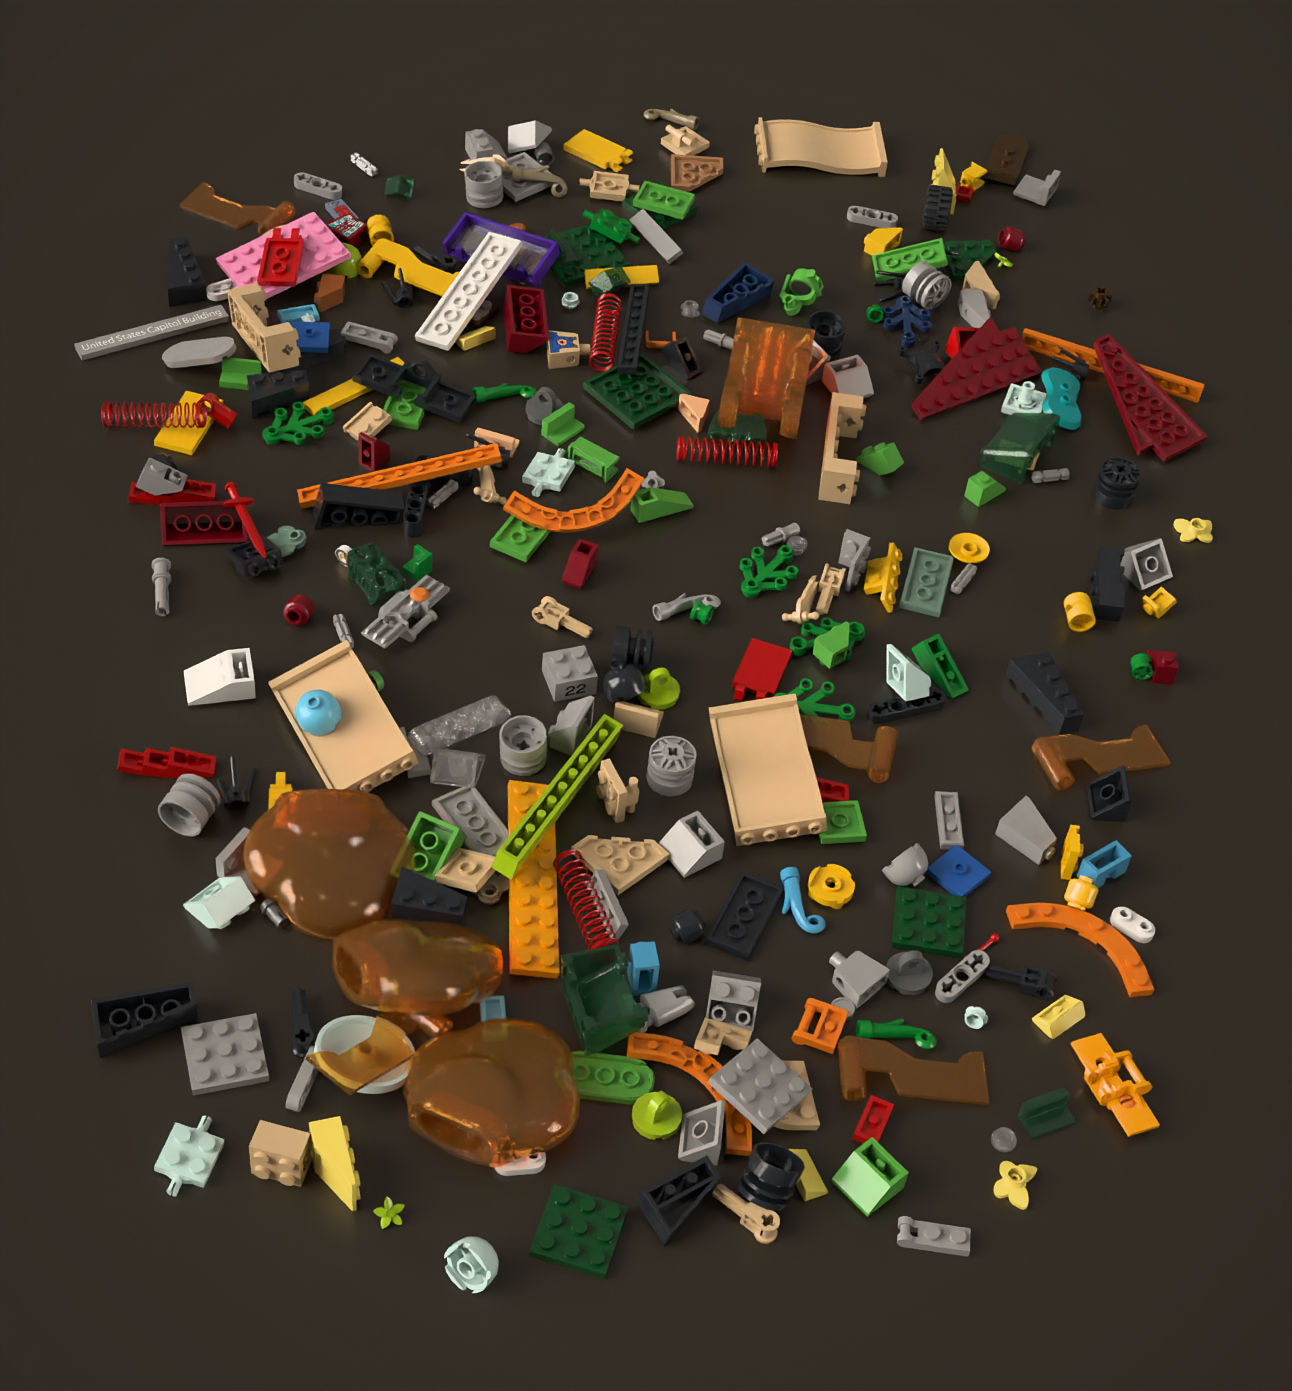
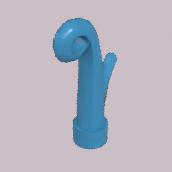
(790, 879)

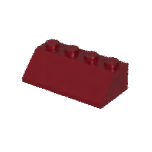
(525, 318)
(200, 523)

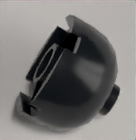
(623, 681)

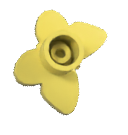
(1195, 529)
(1014, 1183)

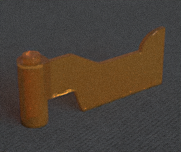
(206, 203)
(836, 739)
(1136, 753)
(378, 1053)
(910, 1076)

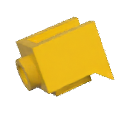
(971, 176)

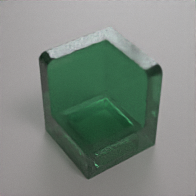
(399, 185)

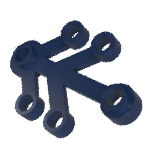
(905, 305)

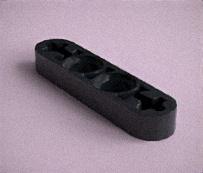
(881, 711)

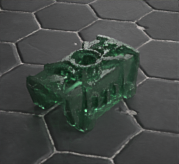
(747, 429)
(365, 575)

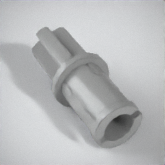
(720, 339)
(781, 534)

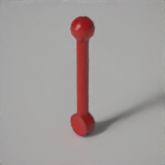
(993, 938)

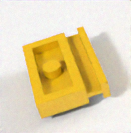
(1070, 852)

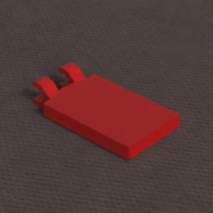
(281, 259)
(761, 670)

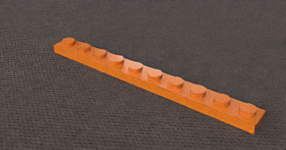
(1051, 346)
(412, 472)

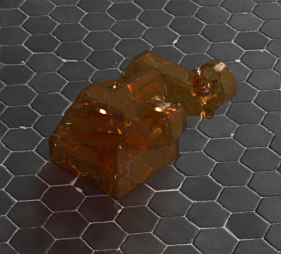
(767, 374)

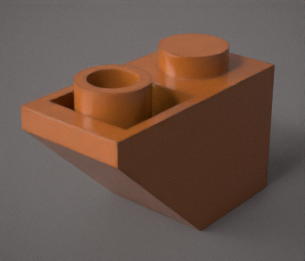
(330, 291)

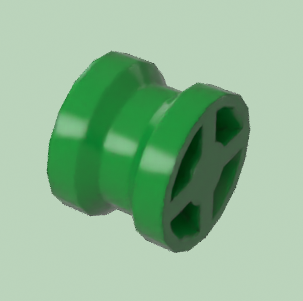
(702, 612)
(1141, 666)

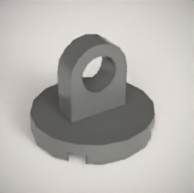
(542, 405)
(909, 973)

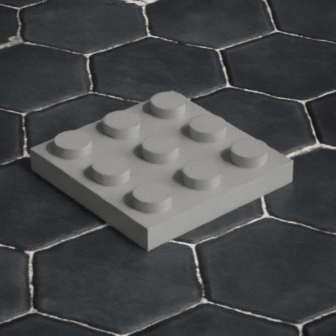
(522, 189)
(224, 1054)
(760, 1085)

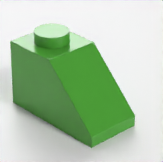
(983, 488)

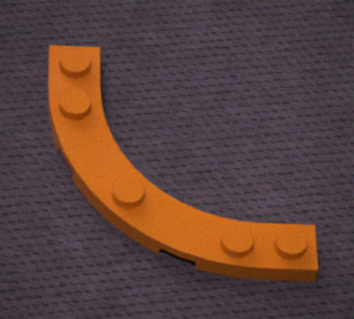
(576, 519)
(1092, 928)
(701, 1066)

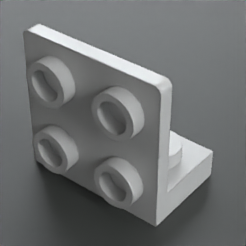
(1036, 189)
(853, 555)
(230, 860)

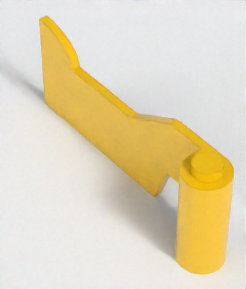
(413, 269)

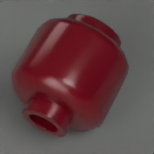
(1011, 239)
(299, 610)

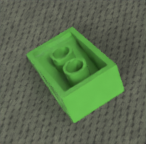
(435, 843)

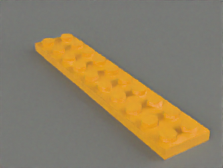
(533, 895)

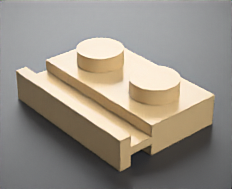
(368, 420)

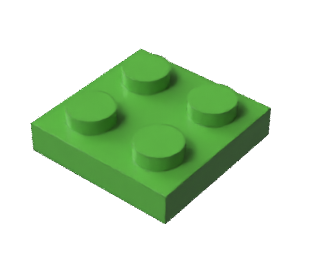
(843, 823)

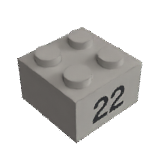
(569, 673)

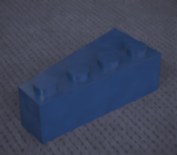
(738, 292)

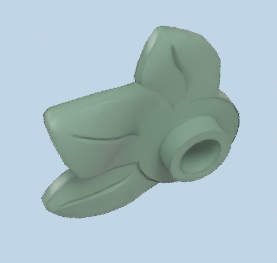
(288, 539)

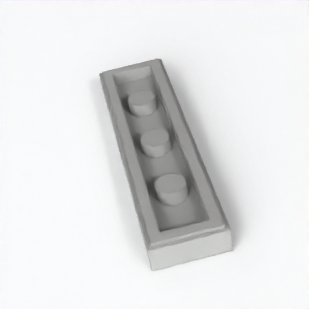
(656, 236)

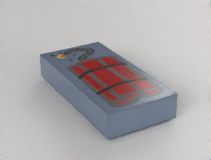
(339, 208)

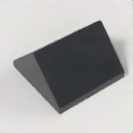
(1109, 796)

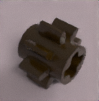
(1100, 297)

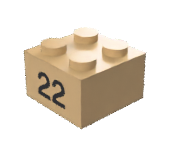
(280, 1153)

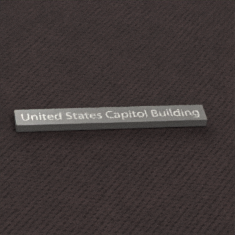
(151, 332)

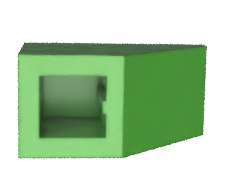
(881, 459)
(832, 646)

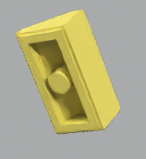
(476, 337)
(1060, 1016)
(810, 1183)

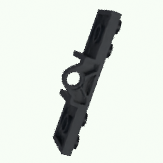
(438, 398)

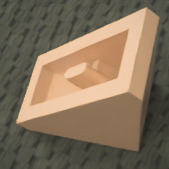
(694, 410)

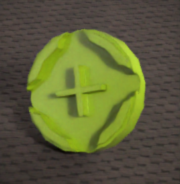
(661, 690)
(656, 1115)

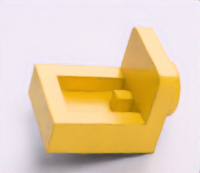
(1158, 602)

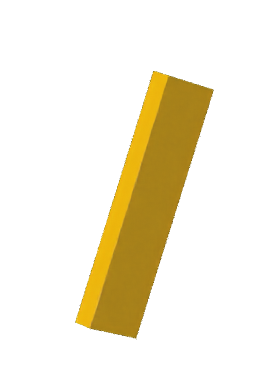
(636, 274)

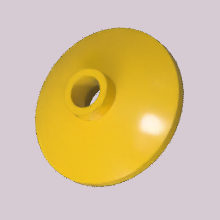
(969, 548)

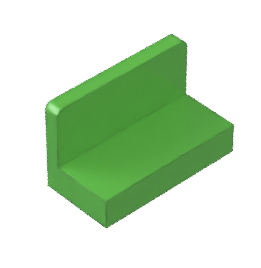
(236, 370)
(561, 425)

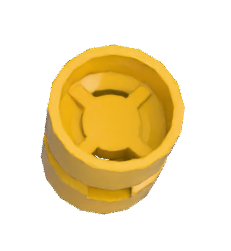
(379, 227)
(1079, 612)

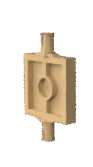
(609, 186)

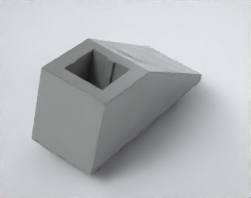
(973, 307)

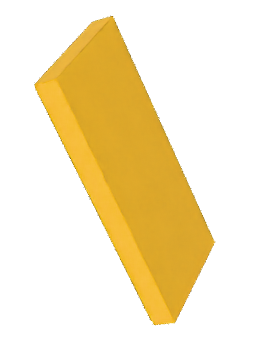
(184, 439)

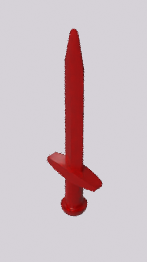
(240, 504)

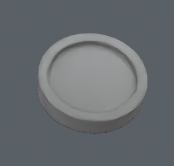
(846, 1004)

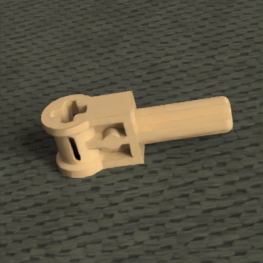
(829, 585)
(557, 615)
(752, 1216)

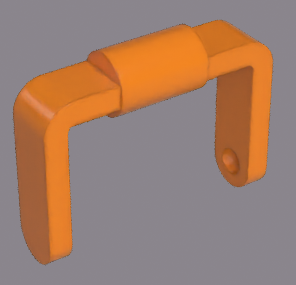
(656, 344)

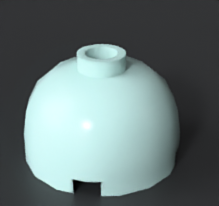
(471, 1263)

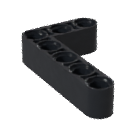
(419, 493)

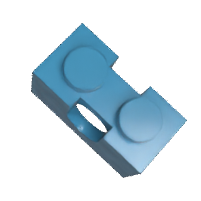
(1112, 863)
(643, 968)

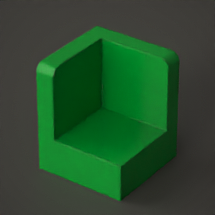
(419, 565)

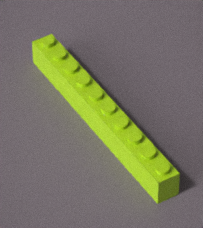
(556, 797)

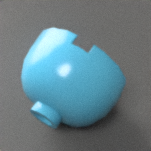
(318, 712)

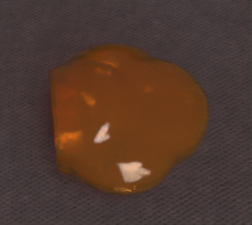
(328, 858)
(416, 966)
(493, 1091)

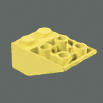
(943, 176)
(334, 1159)

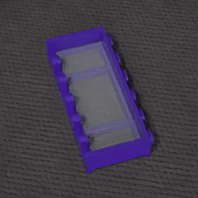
(529, 263)

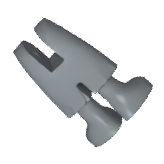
(665, 1005)

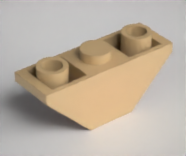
(978, 280)

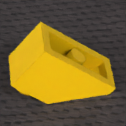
(882, 240)

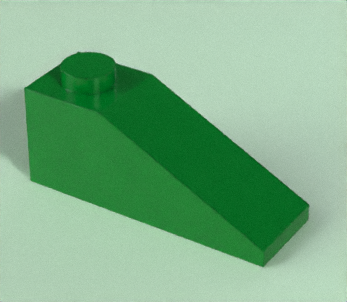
(939, 665)

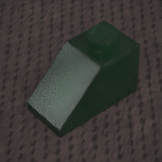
(609, 281)

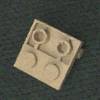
(684, 141)
(614, 793)

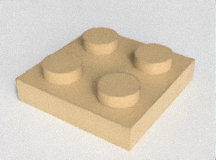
(466, 870)

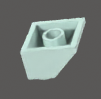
(906, 676)
(220, 902)

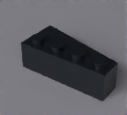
(184, 275)
(356, 505)
(140, 1015)

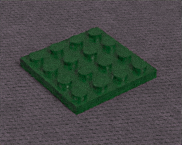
(593, 252)
(636, 396)

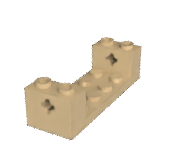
(273, 344)
(840, 474)

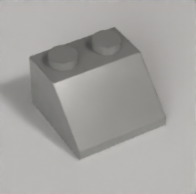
(482, 145)
(572, 725)

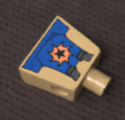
(564, 349)

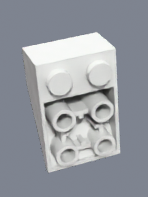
(221, 678)

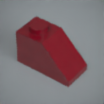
(372, 452)
(1164, 666)

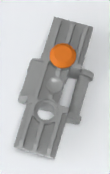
(400, 607)

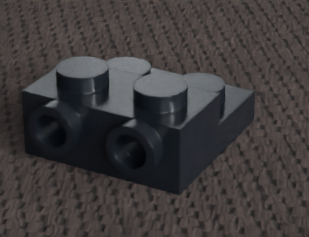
(249, 560)

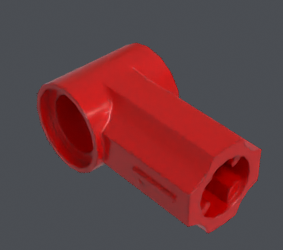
(218, 410)

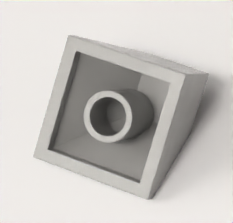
(1146, 564)

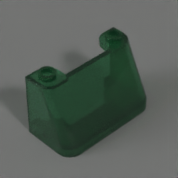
(1019, 443)
(600, 997)

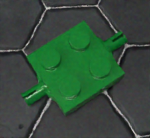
(611, 226)

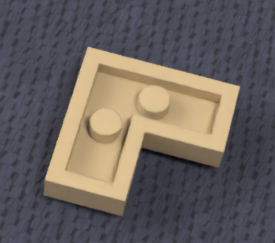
(716, 1033)

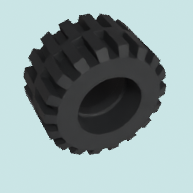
(937, 208)

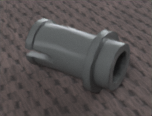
(273, 911)

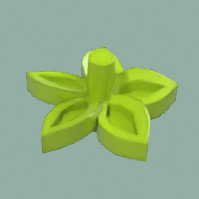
(1003, 261)
(389, 1213)

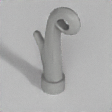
(665, 610)

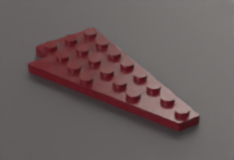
(980, 368)
(1145, 407)

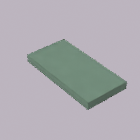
(926, 582)

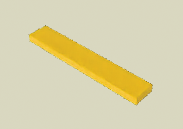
(339, 395)

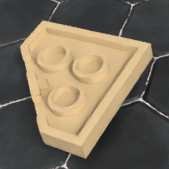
(621, 859)

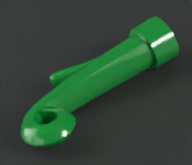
(503, 390)
(895, 1029)

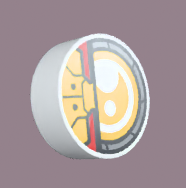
(341, 554)

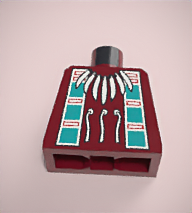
(349, 229)

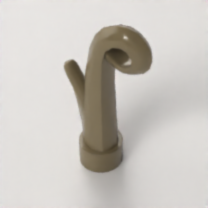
(690, 121)
(537, 174)

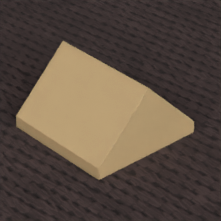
(638, 718)

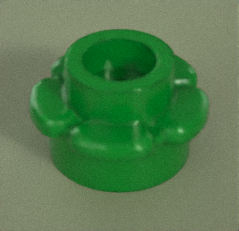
(875, 317)

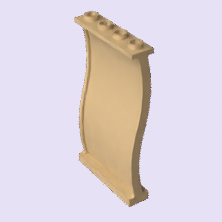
(821, 147)
(366, 742)
(767, 770)

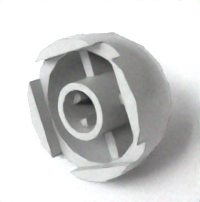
(908, 867)

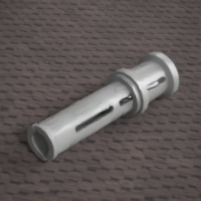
(161, 579)

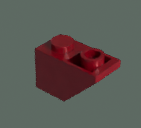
(580, 563)

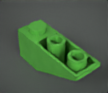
(657, 502)

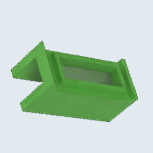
(593, 458)

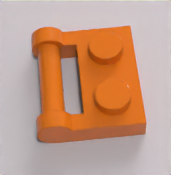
(827, 1030)

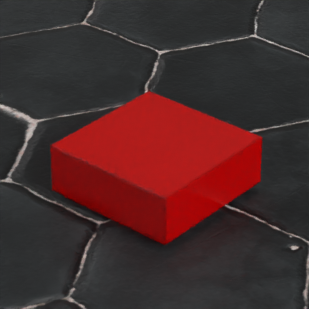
(964, 193)

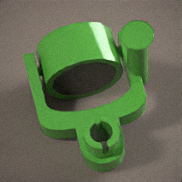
(804, 285)

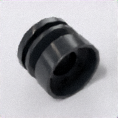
(829, 331)
(1117, 483)
(633, 650)
(771, 1176)

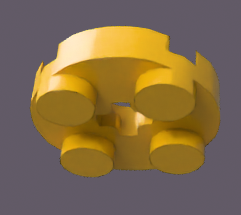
(829, 896)

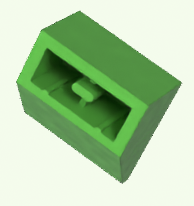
(870, 1177)

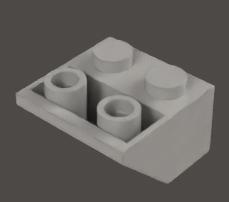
(848, 377)
(692, 844)
(733, 999)

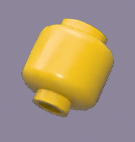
(1081, 893)

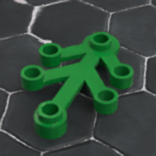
(276, 433)
(753, 586)
(800, 645)
(810, 705)

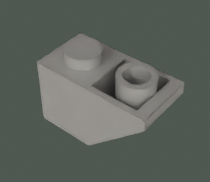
(160, 478)

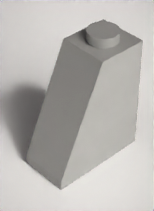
(1027, 831)

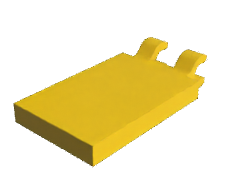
(598, 150)

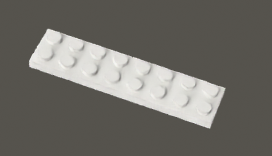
(468, 291)

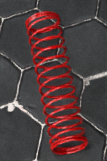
(609, 313)
(197, 414)
(772, 456)
(574, 867)

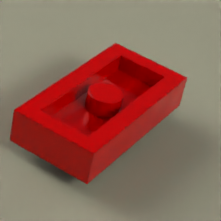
(873, 1120)

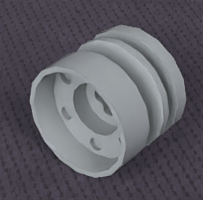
(483, 184)
(926, 285)
(523, 745)
(671, 766)
(189, 804)

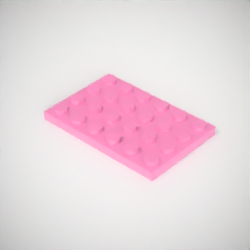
(320, 253)

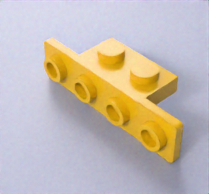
(883, 576)

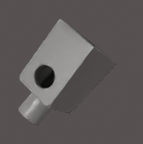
(858, 976)

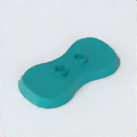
(1061, 397)

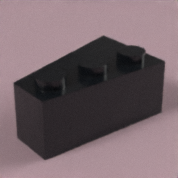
(276, 390)

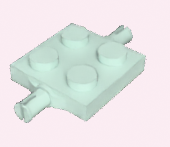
(548, 472)
(189, 1155)

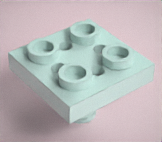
(1023, 399)

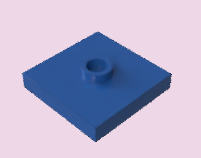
(312, 336)
(958, 872)

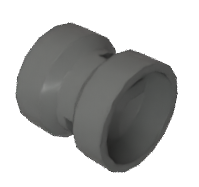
(544, 154)

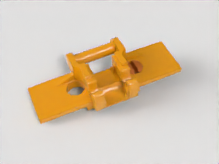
(1119, 1096)

